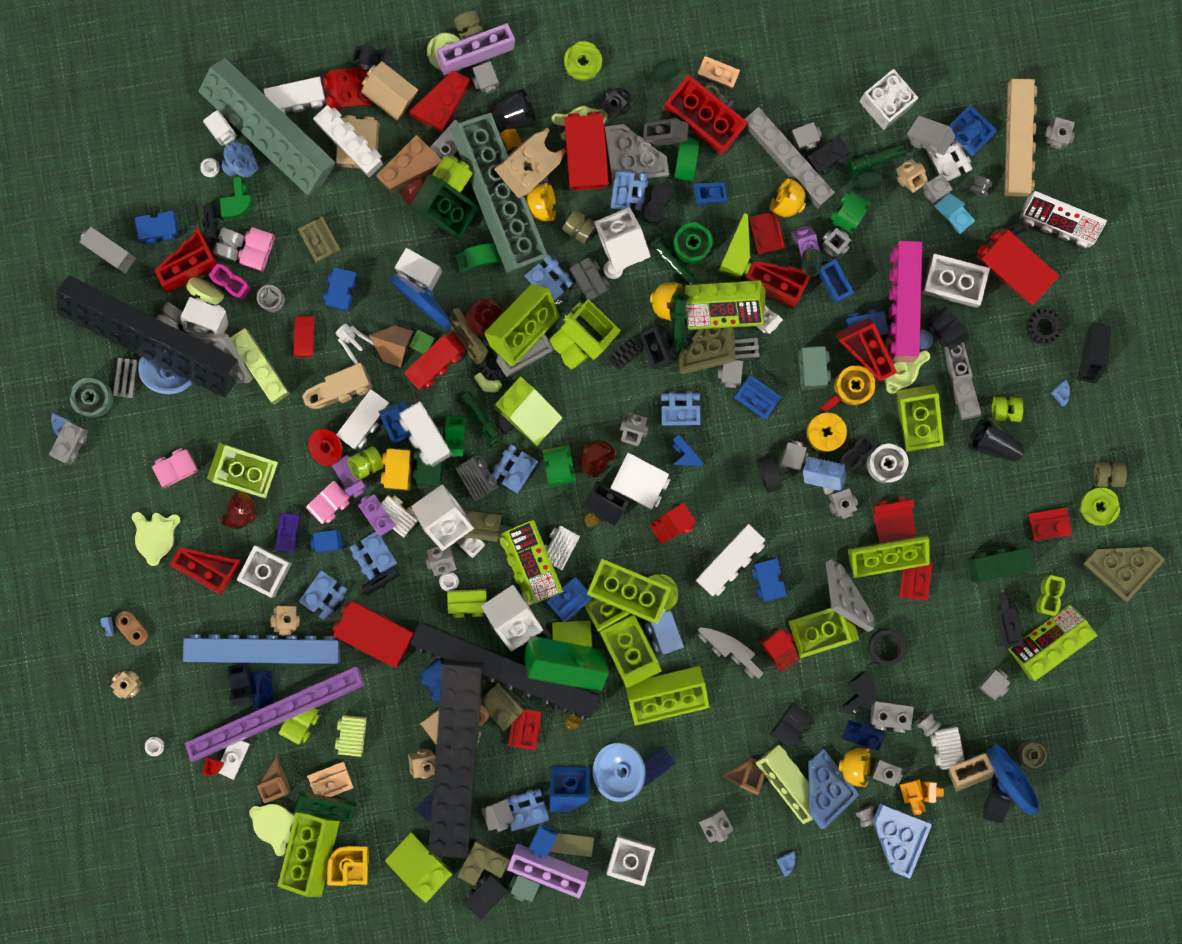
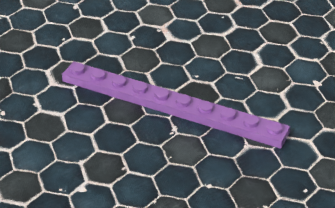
(274, 714)

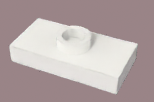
(233, 758)

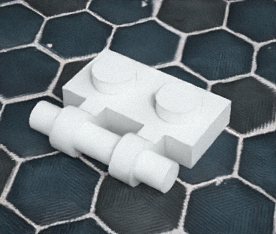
(946, 165)

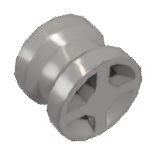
(928, 724)
(866, 815)

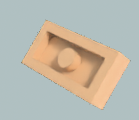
(718, 72)

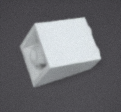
(640, 481)

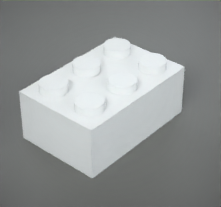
(955, 280)
(425, 435)

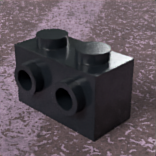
(829, 155)
(658, 347)
(605, 505)
(485, 895)

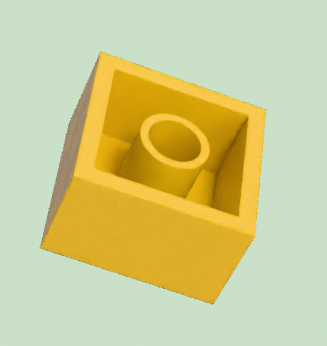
(397, 469)

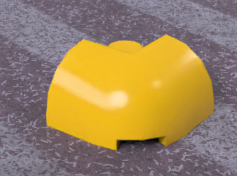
(348, 866)

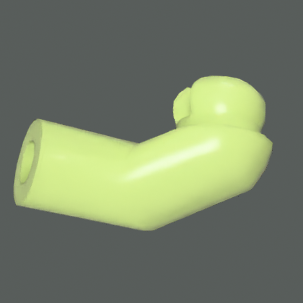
(487, 385)

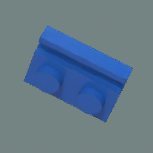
(757, 397)
(390, 418)
(570, 600)

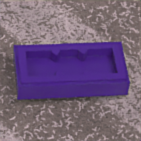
(287, 532)

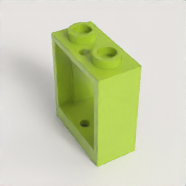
(597, 320)

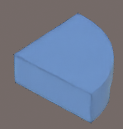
(1062, 393)
(58, 423)
(108, 624)
(786, 863)

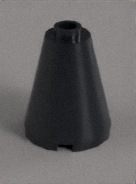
(513, 112)
(995, 441)

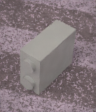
(107, 249)

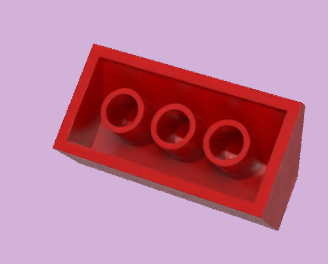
(705, 115)

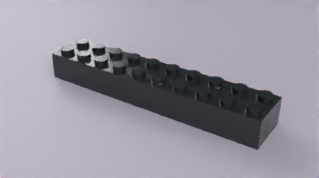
(147, 336)
(504, 669)
(456, 758)

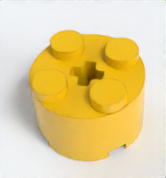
(865, 388)
(836, 428)

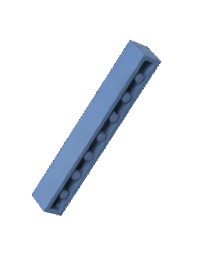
(261, 650)

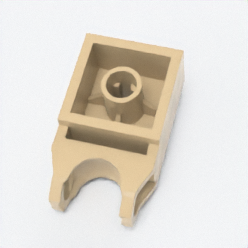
(529, 164)
(339, 387)

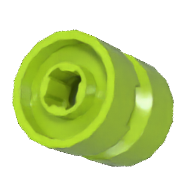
(1000, 409)
(365, 463)

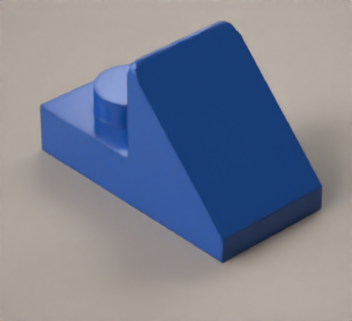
(710, 193)
(689, 457)

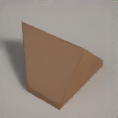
(392, 344)
(746, 776)
(274, 783)

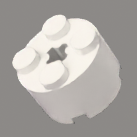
(890, 453)

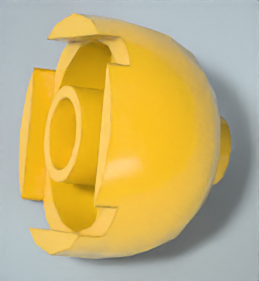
(789, 200)
(540, 202)
(662, 299)
(856, 766)

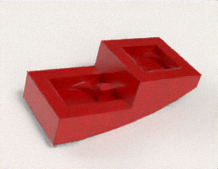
(304, 336)

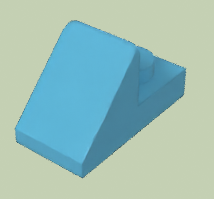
(954, 212)

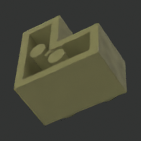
(480, 858)

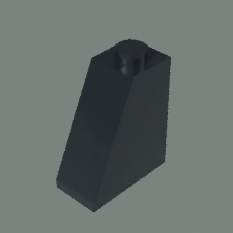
(1095, 353)

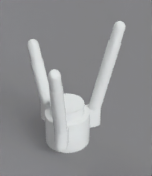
(347, 335)

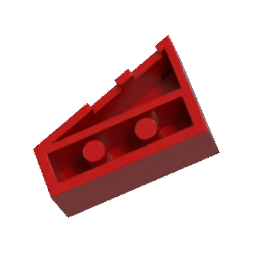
(442, 102)
(189, 261)
(780, 282)
(868, 348)
(435, 361)
(674, 522)
(207, 569)
(780, 648)

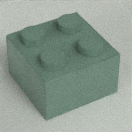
(814, 367)

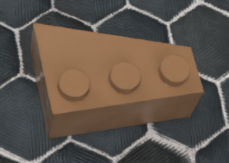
(409, 165)

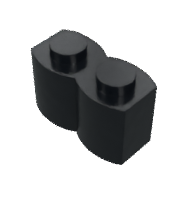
(655, 208)
(947, 329)
(860, 449)
(792, 725)

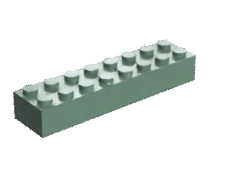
(266, 126)
(503, 211)

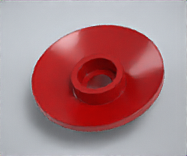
(319, 447)

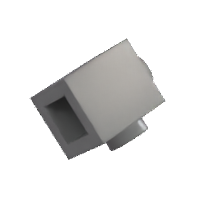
(485, 78)
(806, 137)
(937, 188)
(731, 374)
(794, 455)
(995, 684)
(886, 772)
(497, 815)

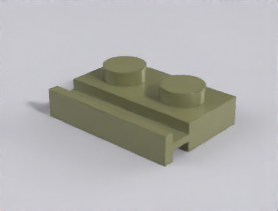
(319, 239)
(485, 526)
(501, 706)

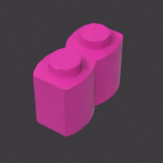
(233, 284)

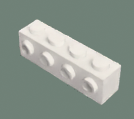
(348, 141)

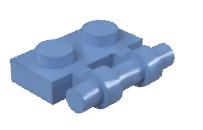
(623, 187)
(541, 277)
(680, 415)
(519, 471)
(379, 553)
(318, 591)
(529, 814)

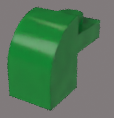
(687, 159)
(237, 206)
(478, 256)
(455, 435)

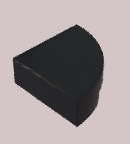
(504, 423)

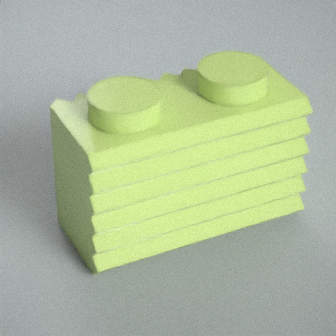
(351, 735)

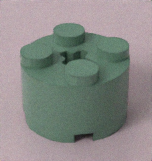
(81, 394)

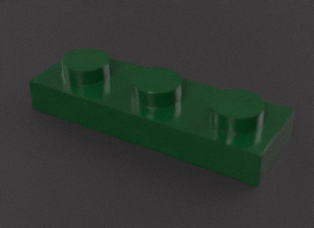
(325, 807)

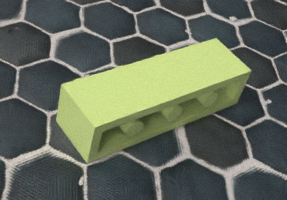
(259, 366)
(787, 781)

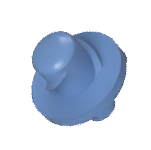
(239, 160)

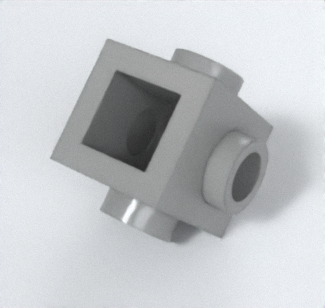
(1060, 133)
(838, 236)
(634, 429)
(836, 503)
(440, 561)
(716, 826)

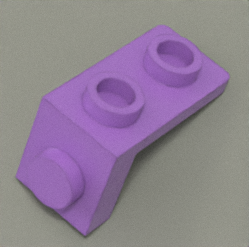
(806, 239)
(352, 486)
(376, 514)

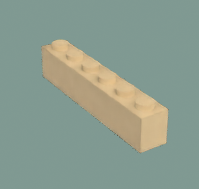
(1020, 137)

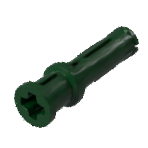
(868, 161)
(666, 254)
(679, 314)
(486, 426)

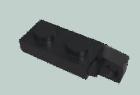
(1009, 622)

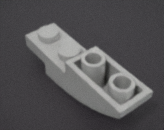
(961, 382)
(724, 644)

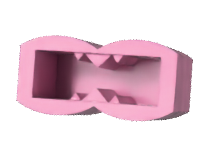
(256, 249)
(174, 468)
(328, 503)

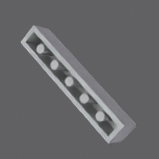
(788, 157)

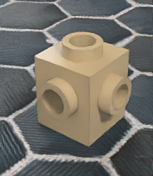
(912, 175)
(288, 614)
(132, 681)
(422, 763)

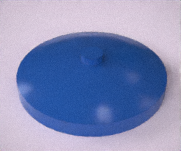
(422, 298)
(1013, 780)

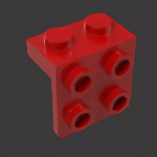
(344, 88)
(894, 520)

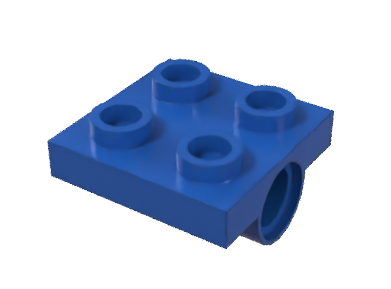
(972, 130)

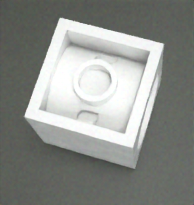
(888, 99)
(622, 239)
(442, 517)
(512, 618)

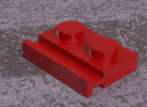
(766, 233)
(1050, 524)
(916, 582)
(526, 730)

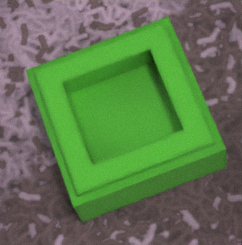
(421, 342)

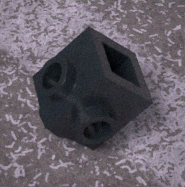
(616, 102)

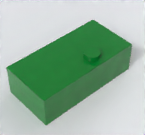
(566, 663)

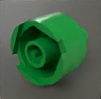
(851, 212)
(698, 234)
(559, 465)

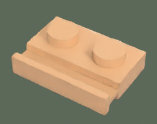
(331, 780)

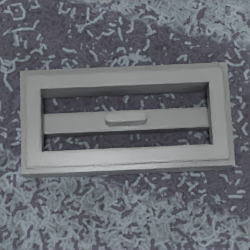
(755, 348)
(125, 377)

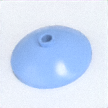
(155, 378)
(610, 775)

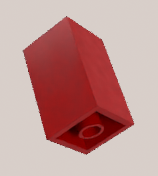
(586, 151)
(1016, 265)
(373, 633)

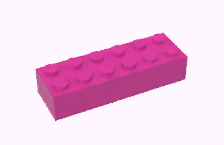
(905, 301)

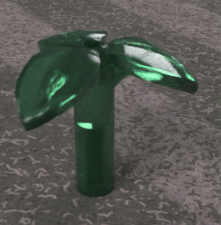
(563, 307)

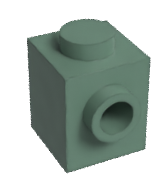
(523, 888)

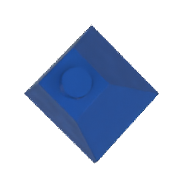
(568, 788)

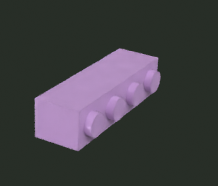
(475, 49)
(548, 871)

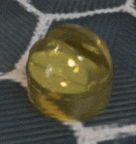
(591, 520)
(573, 722)

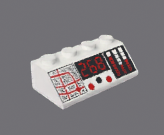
(1062, 219)

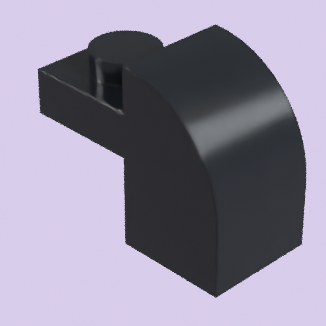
(366, 57)
(240, 684)
(865, 692)
(997, 803)

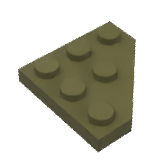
(708, 349)
(1124, 568)

